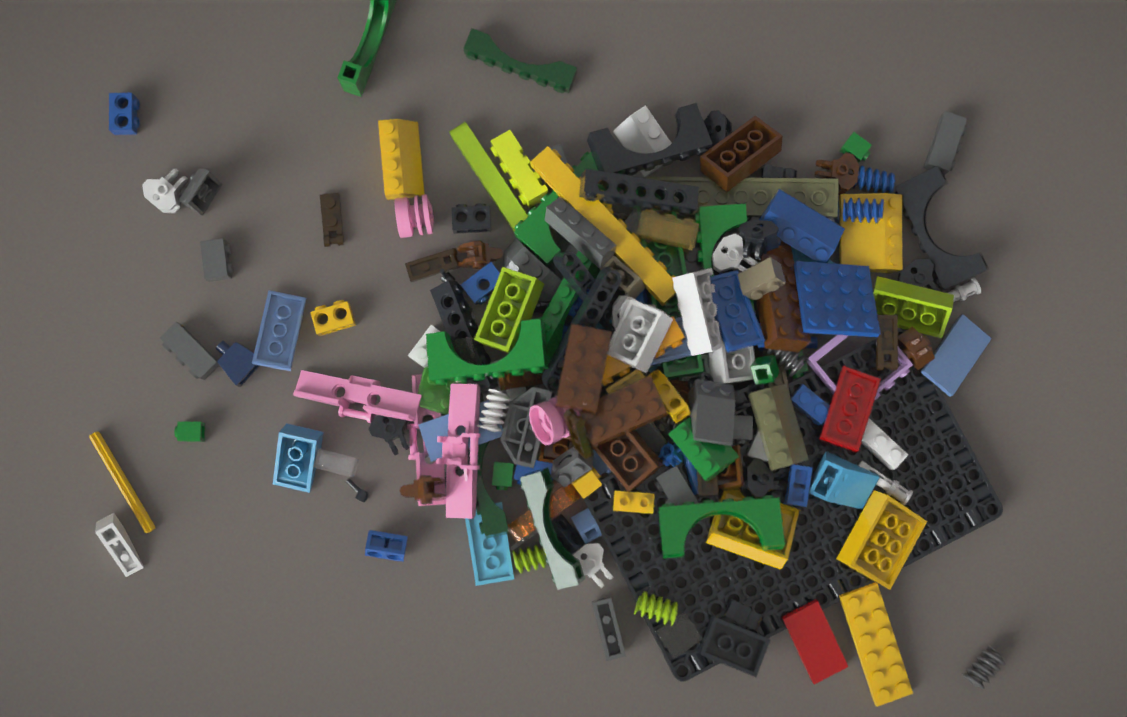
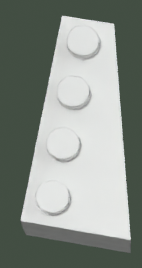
(698, 311)

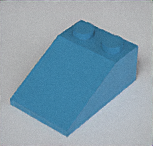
(296, 457)

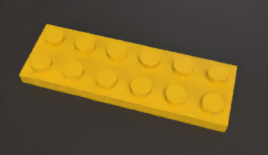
(876, 644)

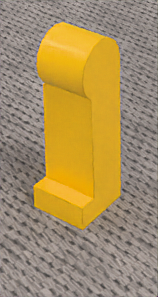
(672, 400)

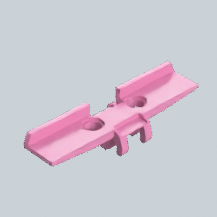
(361, 390)
(422, 467)
(461, 490)

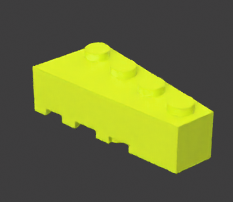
(518, 168)

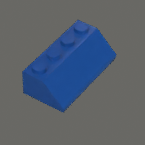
(803, 227)

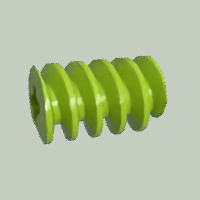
(529, 558)
(657, 608)

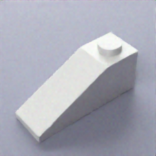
(118, 544)

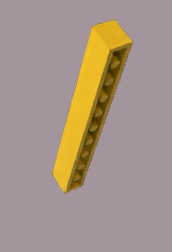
(628, 249)

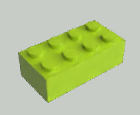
(510, 303)
(915, 306)

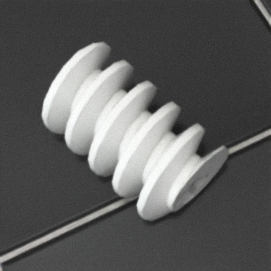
(494, 411)

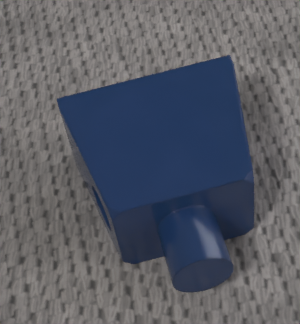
(236, 362)

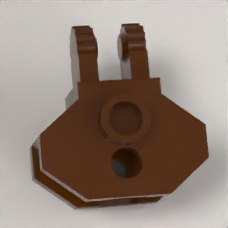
(843, 169)
(478, 254)
(916, 347)
(423, 489)

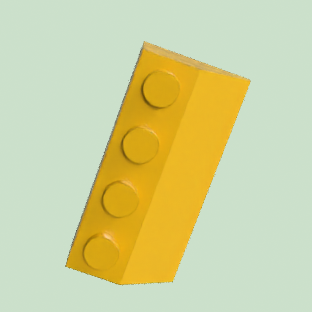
(401, 158)

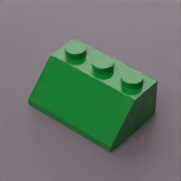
(706, 457)

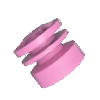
(413, 216)
(548, 421)

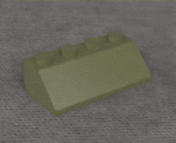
(778, 427)

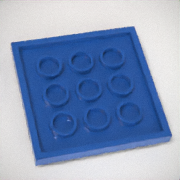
(836, 299)

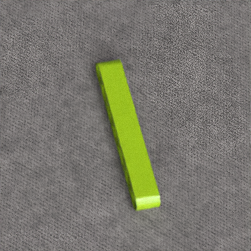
(488, 174)

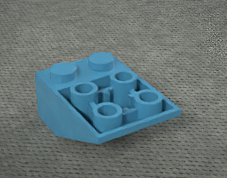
(842, 482)

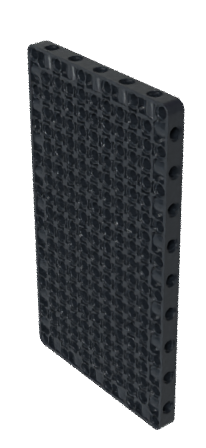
(936, 535)

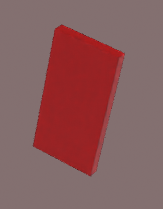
(850, 408)
(814, 641)

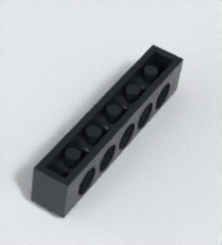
(648, 187)
(449, 315)

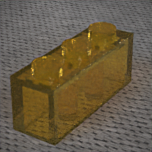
(667, 229)

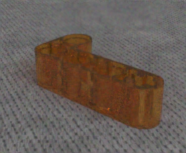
(559, 501)

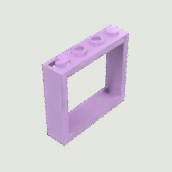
(886, 383)

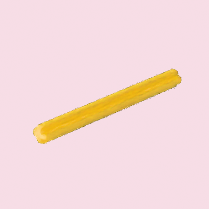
(122, 482)

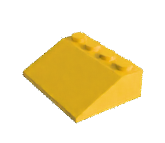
(873, 243)
(740, 538)
(882, 539)

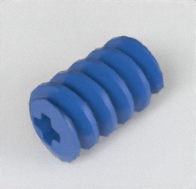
(875, 180)
(863, 210)

